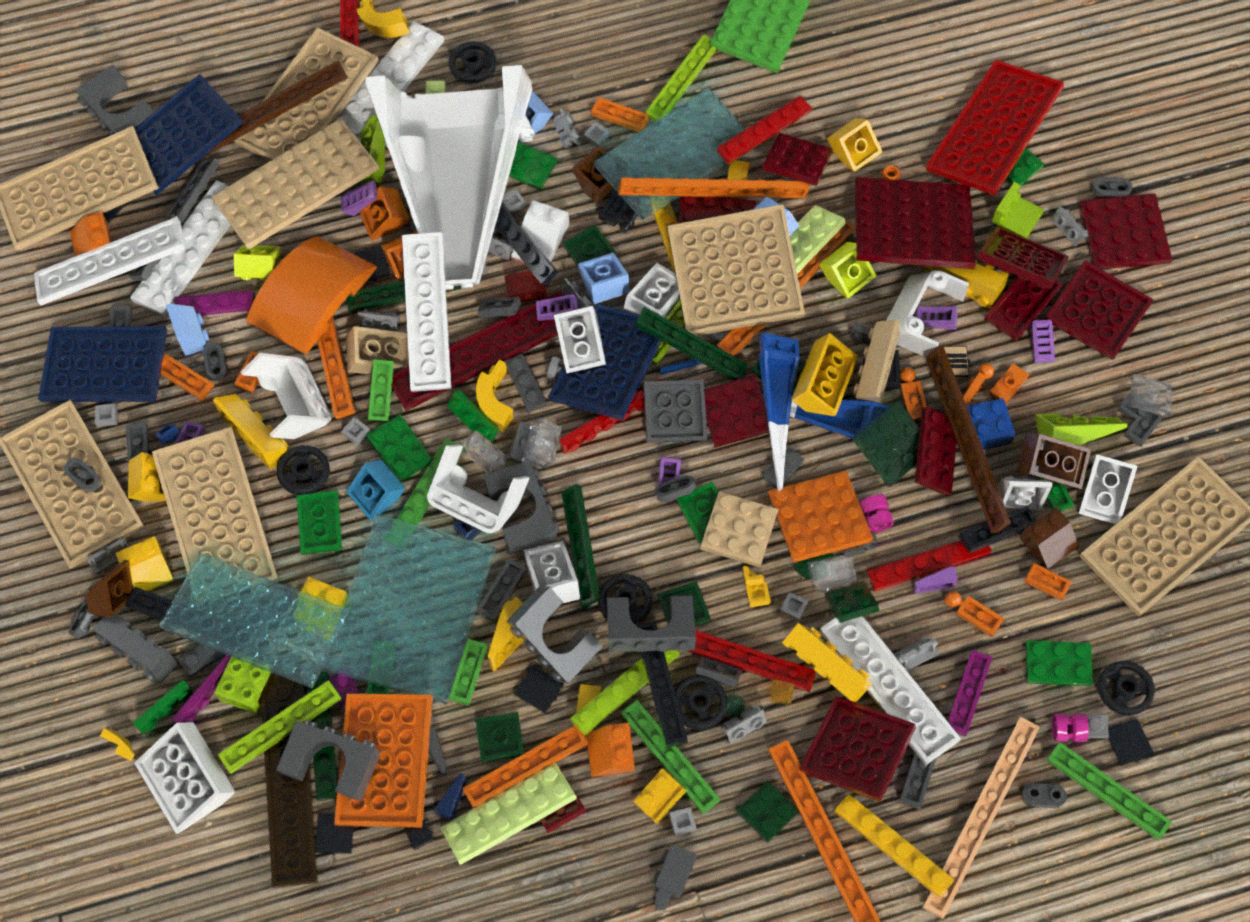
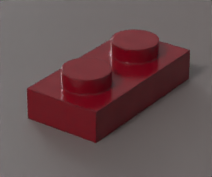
(563, 815)

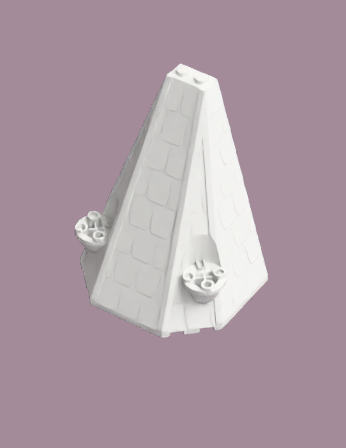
(455, 161)

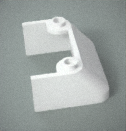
(908, 300)
(295, 390)
(467, 505)

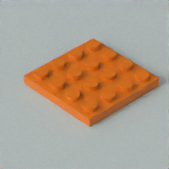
(820, 516)

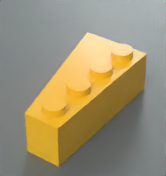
(984, 282)
(828, 662)

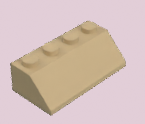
(878, 361)

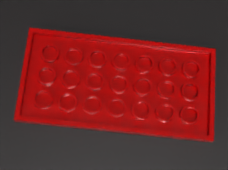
(995, 127)

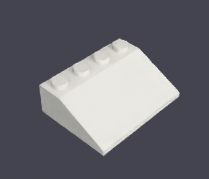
(184, 776)

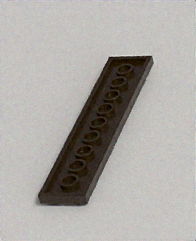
(288, 799)

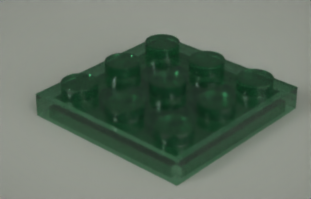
(890, 443)

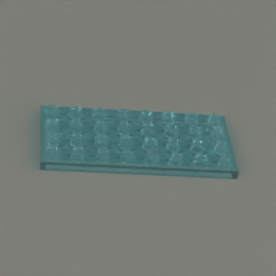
(674, 148)
(255, 620)

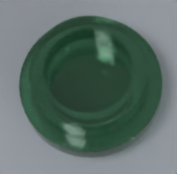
(734, 705)

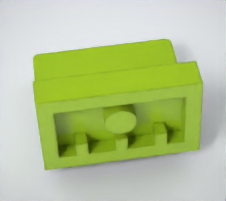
(1017, 213)
(242, 685)

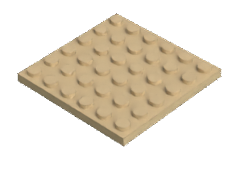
(736, 270)

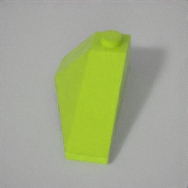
(374, 142)
(1077, 429)

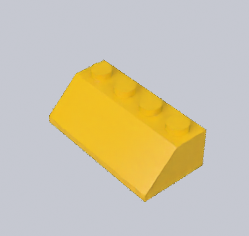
(825, 376)
(251, 429)

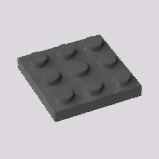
(674, 411)

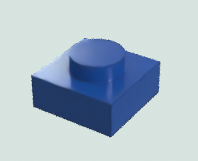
(167, 433)

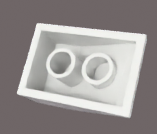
(546, 228)
(655, 291)
(580, 339)
(1107, 489)
(1024, 492)
(553, 568)

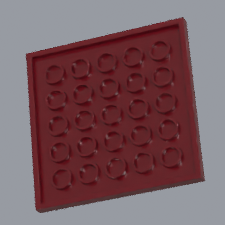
(914, 223)

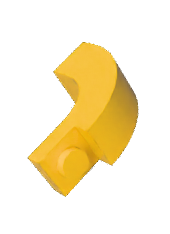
(384, 25)
(485, 389)

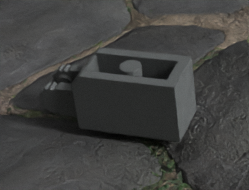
(673, 876)

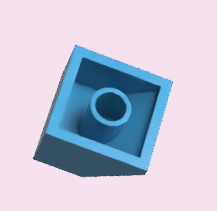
(375, 488)

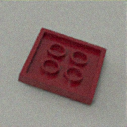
(797, 159)
(735, 411)

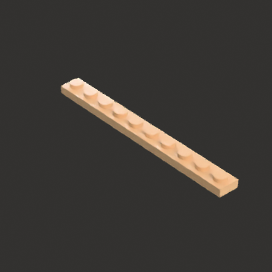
(983, 813)

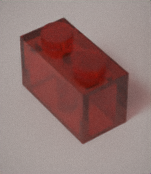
(524, 286)

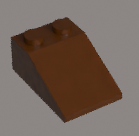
(1053, 460)

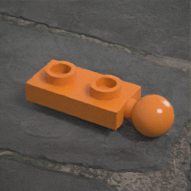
(985, 371)
(912, 394)
(974, 613)

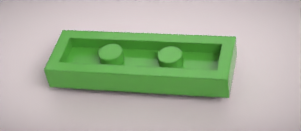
(381, 390)
(468, 672)

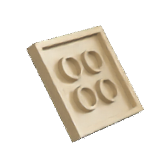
(739, 529)

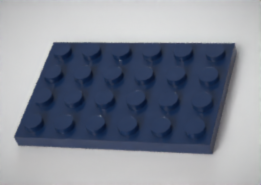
(185, 130)
(103, 364)
(612, 386)

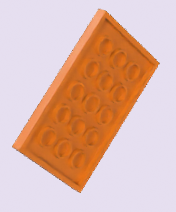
(402, 734)

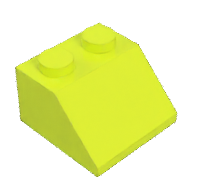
(256, 262)
(845, 272)

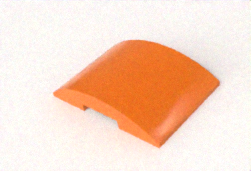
(307, 292)

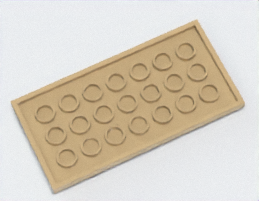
(319, 111)
(294, 183)
(75, 187)
(213, 503)
(75, 518)
(1168, 536)

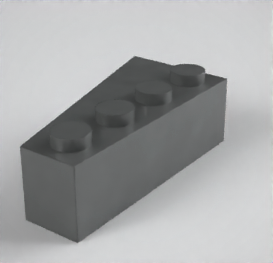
(133, 644)

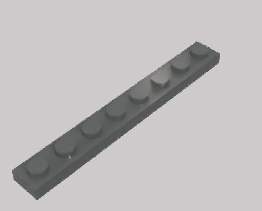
(182, 206)

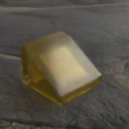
(781, 692)

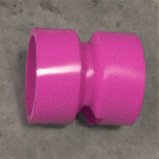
(876, 509)
(1077, 727)

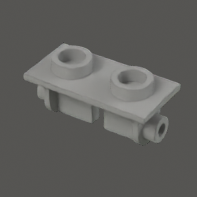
(570, 134)
(1068, 226)
(500, 247)
(574, 288)
(382, 321)
(107, 556)
(917, 653)
(752, 719)

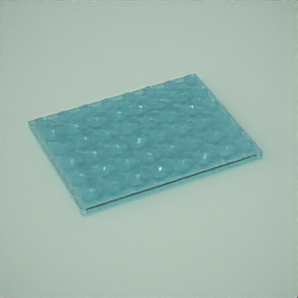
(411, 608)

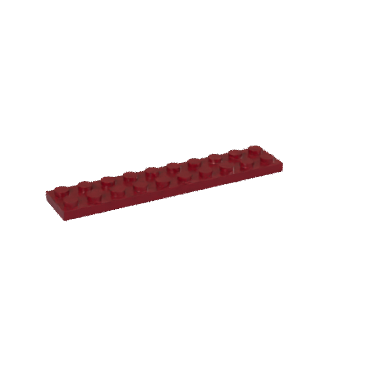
(482, 350)

